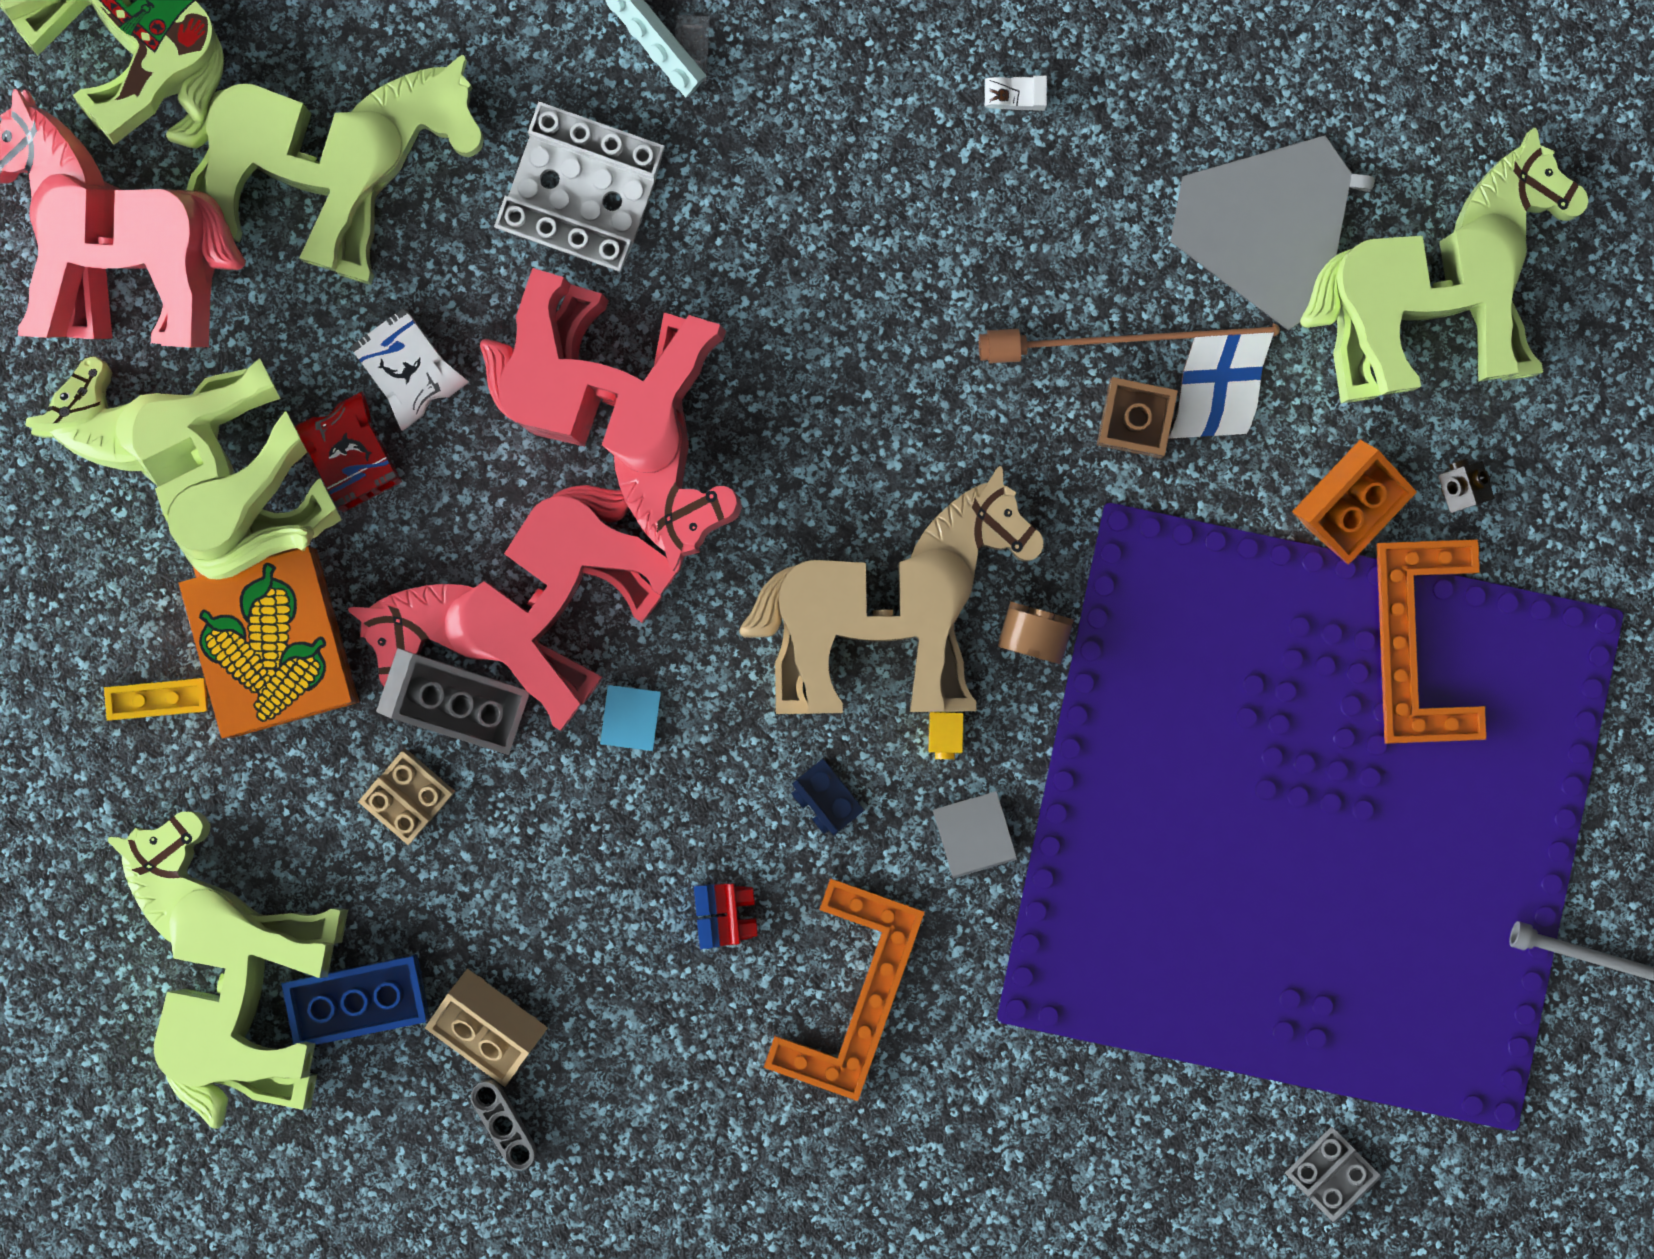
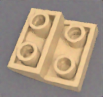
(406, 796)

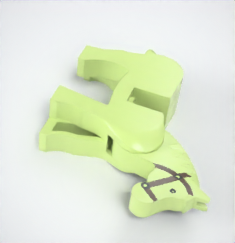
(1482, 260)
(205, 1033)

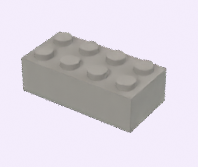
(452, 701)

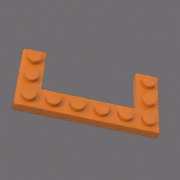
(1396, 571)
(849, 1070)

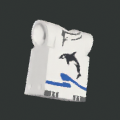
(406, 367)

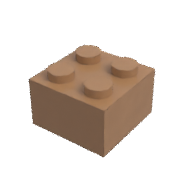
(1137, 417)

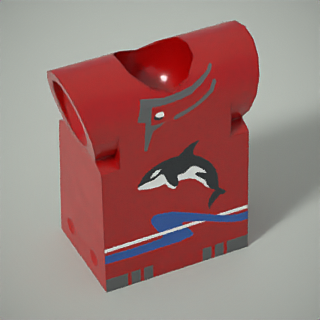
(349, 453)

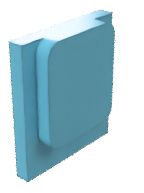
(630, 718)

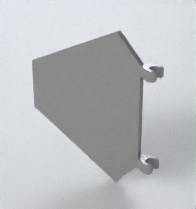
(1268, 222)

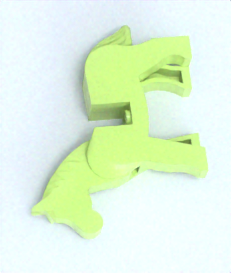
(362, 153)

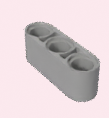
(503, 1141)

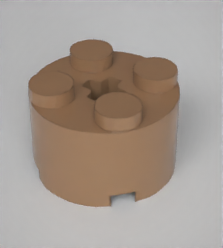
(1035, 633)

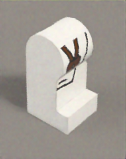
(1016, 93)

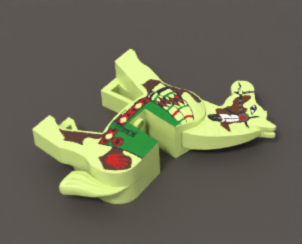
(170, 47)

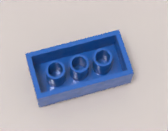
(356, 1001)

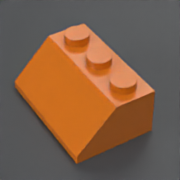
(1354, 501)

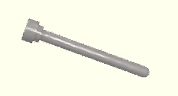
(1524, 937)

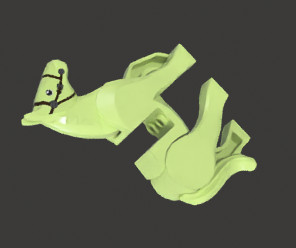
(175, 444)

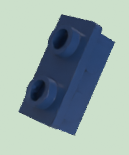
(826, 797)

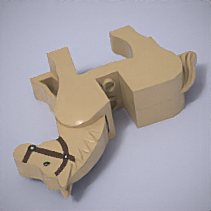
(934, 584)

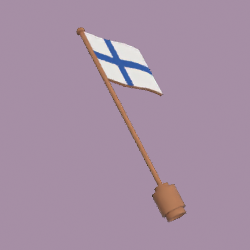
(1217, 381)

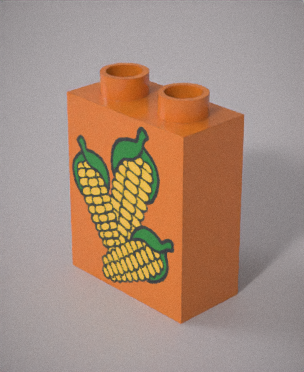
(269, 643)

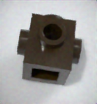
(1465, 485)

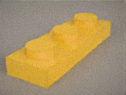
(156, 699)

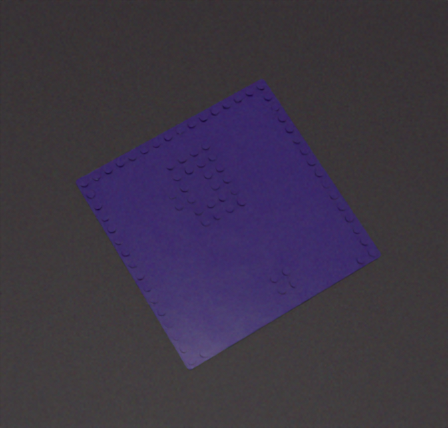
(1265, 878)

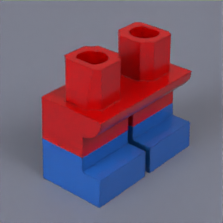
(724, 929)

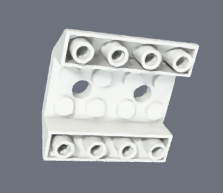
(590, 165)

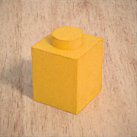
(945, 734)

